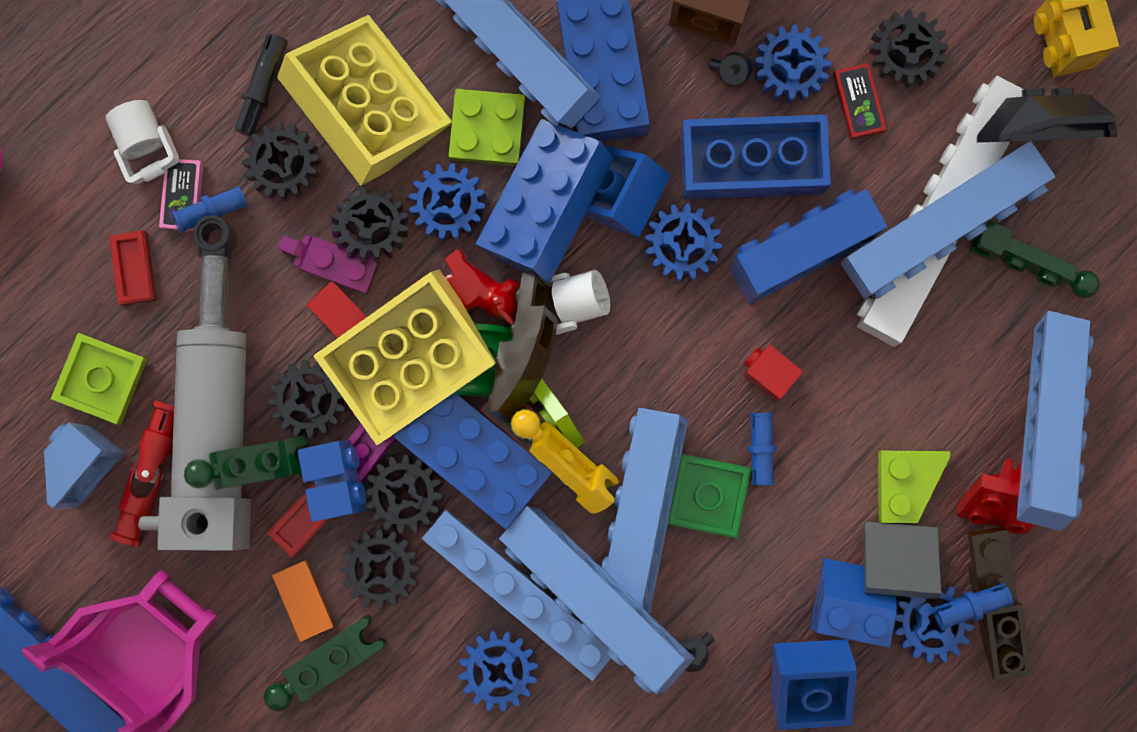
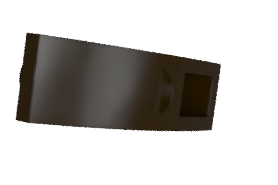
(524, 359)
(1004, 628)

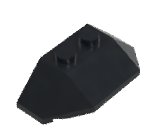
(1048, 118)

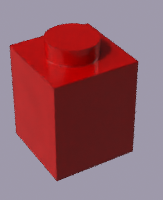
(771, 372)

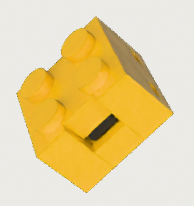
(1076, 34)

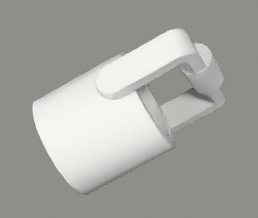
(137, 136)
(579, 298)

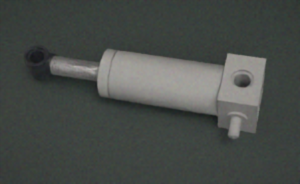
(206, 413)

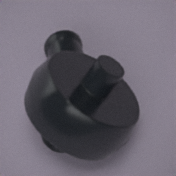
(734, 68)
(698, 650)

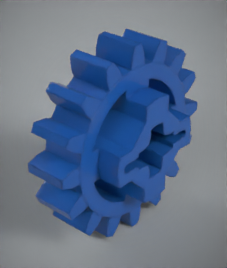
(806, 63)
(436, 211)
(697, 243)
(920, 632)
(484, 659)

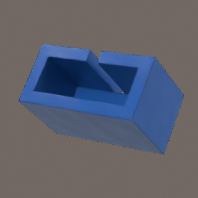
(335, 478)

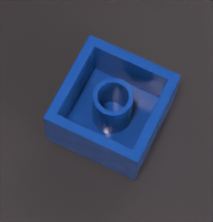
(813, 684)

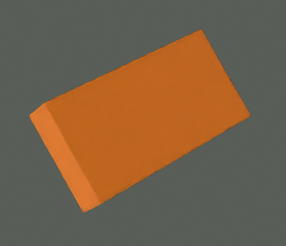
(303, 600)

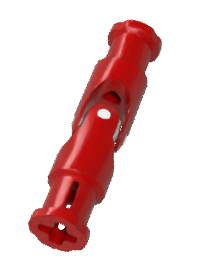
(153, 451)

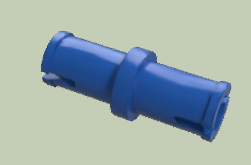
(216, 205)
(762, 449)
(973, 606)

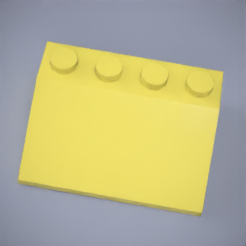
(362, 98)
(406, 356)

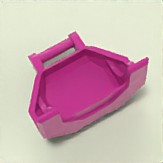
(133, 654)

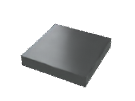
(901, 560)

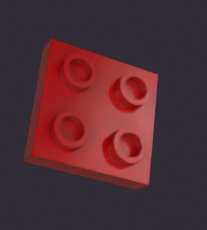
(995, 500)

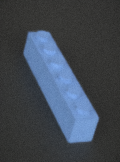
(528, 57)
(947, 220)
(1055, 422)
(645, 502)
(516, 593)
(596, 600)

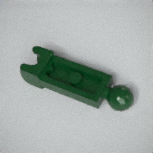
(1018, 256)
(246, 465)
(323, 666)

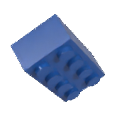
(603, 50)
(755, 157)
(545, 200)
(807, 246)
(475, 458)

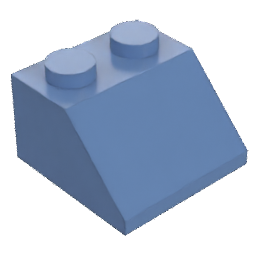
(77, 464)

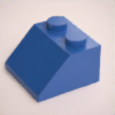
(628, 192)
(847, 611)

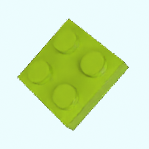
(487, 127)
(99, 379)

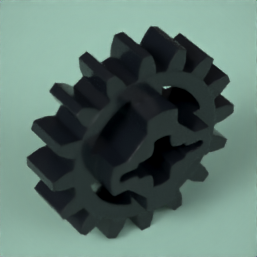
(919, 37)
(294, 157)
(356, 217)
(294, 405)
(395, 508)
(368, 557)

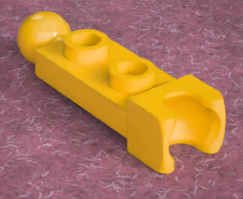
(566, 461)

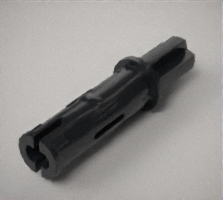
(260, 84)

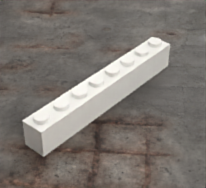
(894, 312)

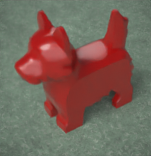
(480, 290)

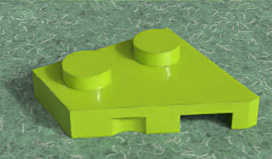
(555, 414)
(907, 483)

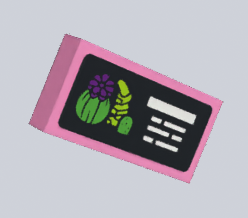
(180, 189)

